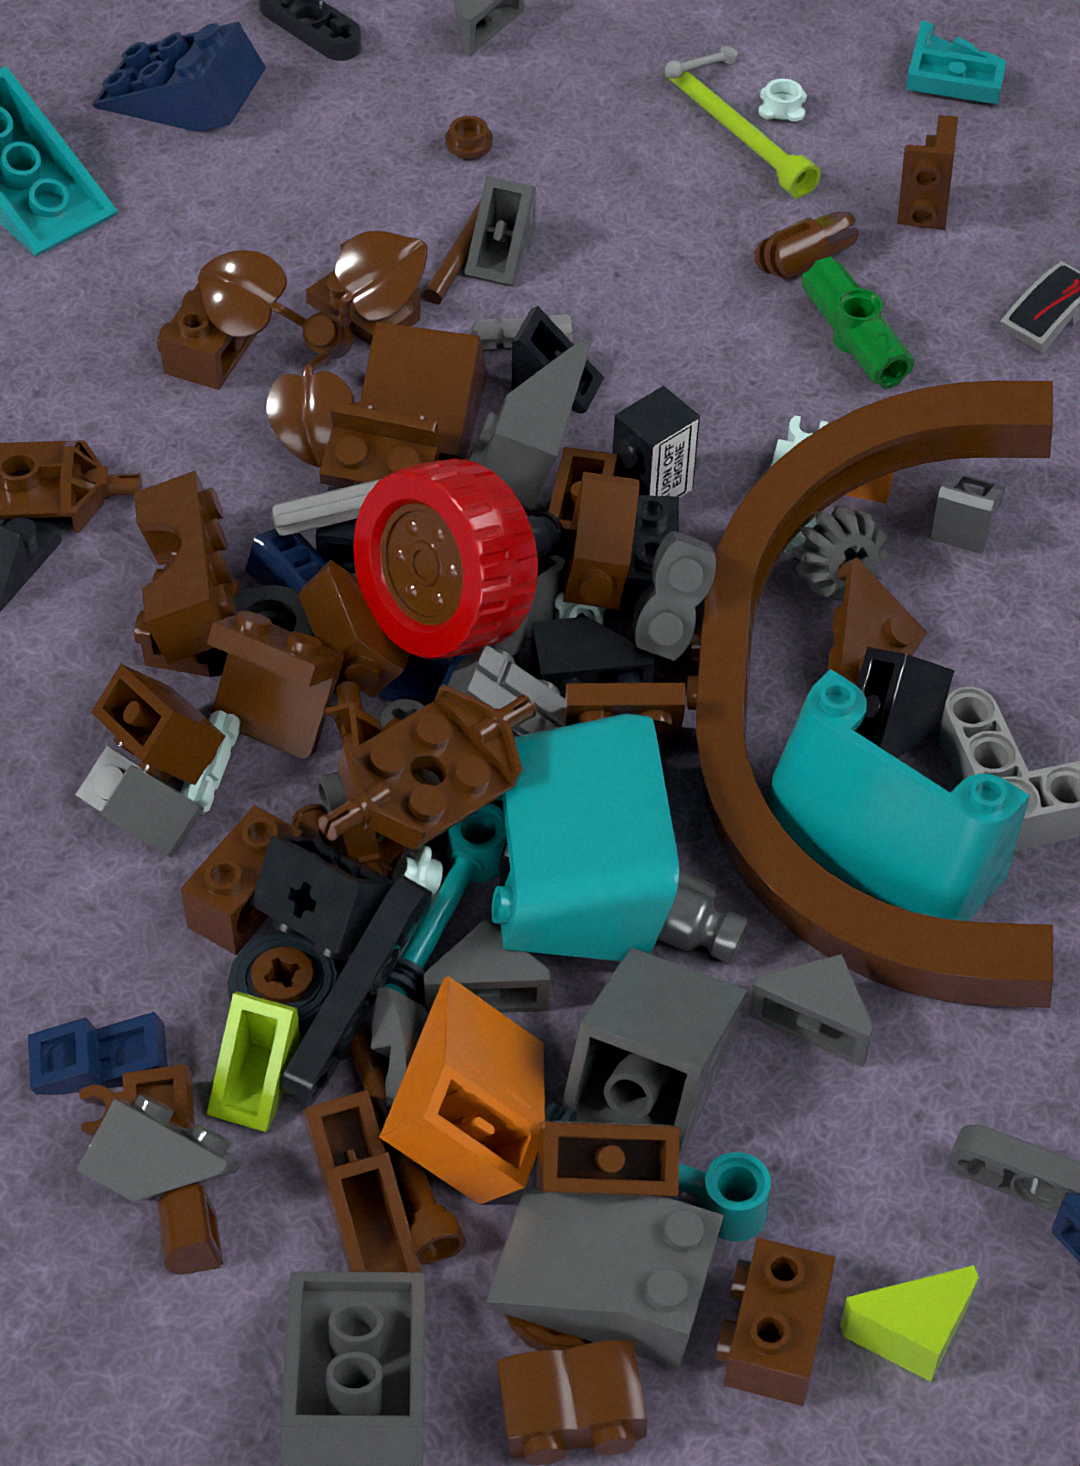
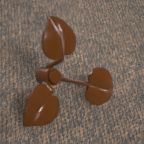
(242, 292)

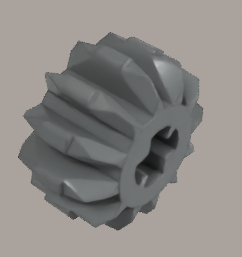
(834, 542)

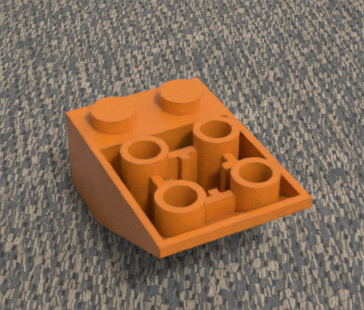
(471, 1097)

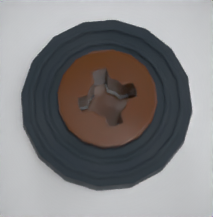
(281, 956)

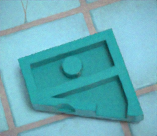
(954, 68)

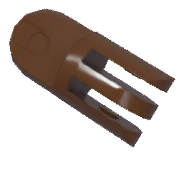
(801, 244)

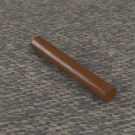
(452, 262)

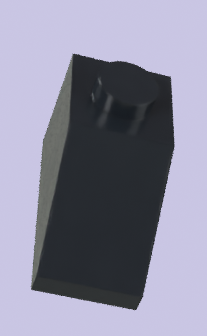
(902, 698)

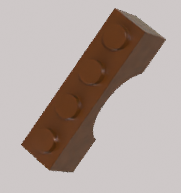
(194, 588)

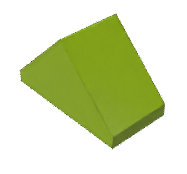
(252, 1061)
(911, 1319)

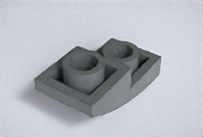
(395, 1034)

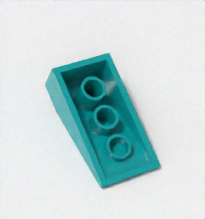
(42, 182)

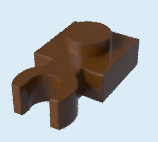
(166, 1084)

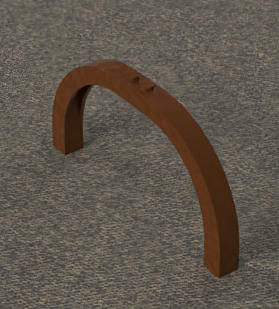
(877, 940)

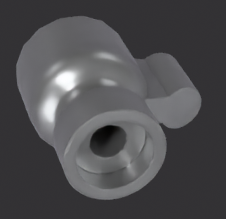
(696, 922)

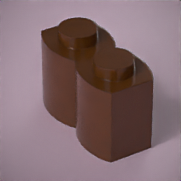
(572, 1401)

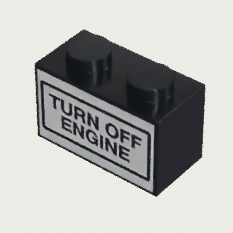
(657, 444)

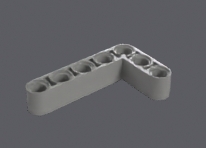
(980, 742)

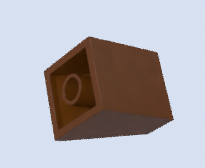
(428, 375)

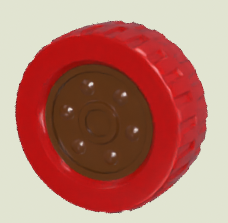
(449, 557)

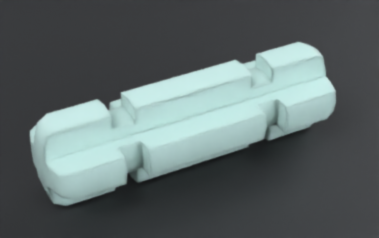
(204, 790)

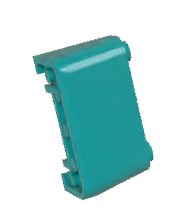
(884, 821)
(588, 842)

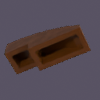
(360, 1185)

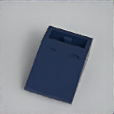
(185, 79)

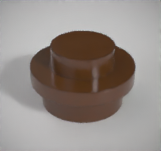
(469, 137)

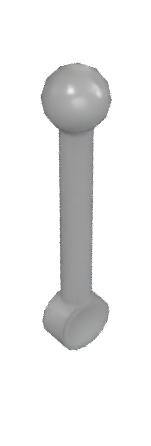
(726, 55)

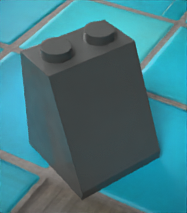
(652, 1045)

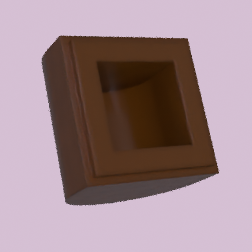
(189, 1230)

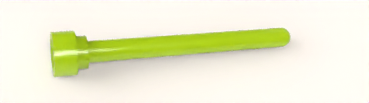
(795, 173)

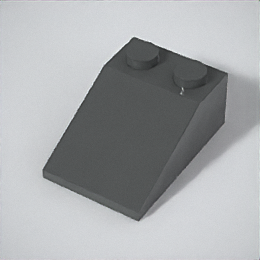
(531, 425)
(607, 1268)
(354, 1370)

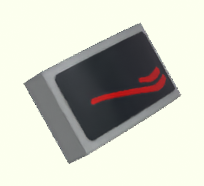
(1045, 308)

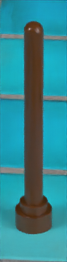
(433, 1229)

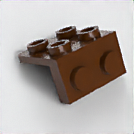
(275, 681)

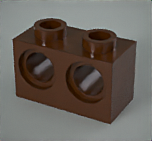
(222, 887)

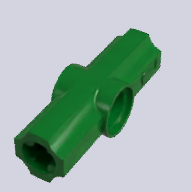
(857, 322)

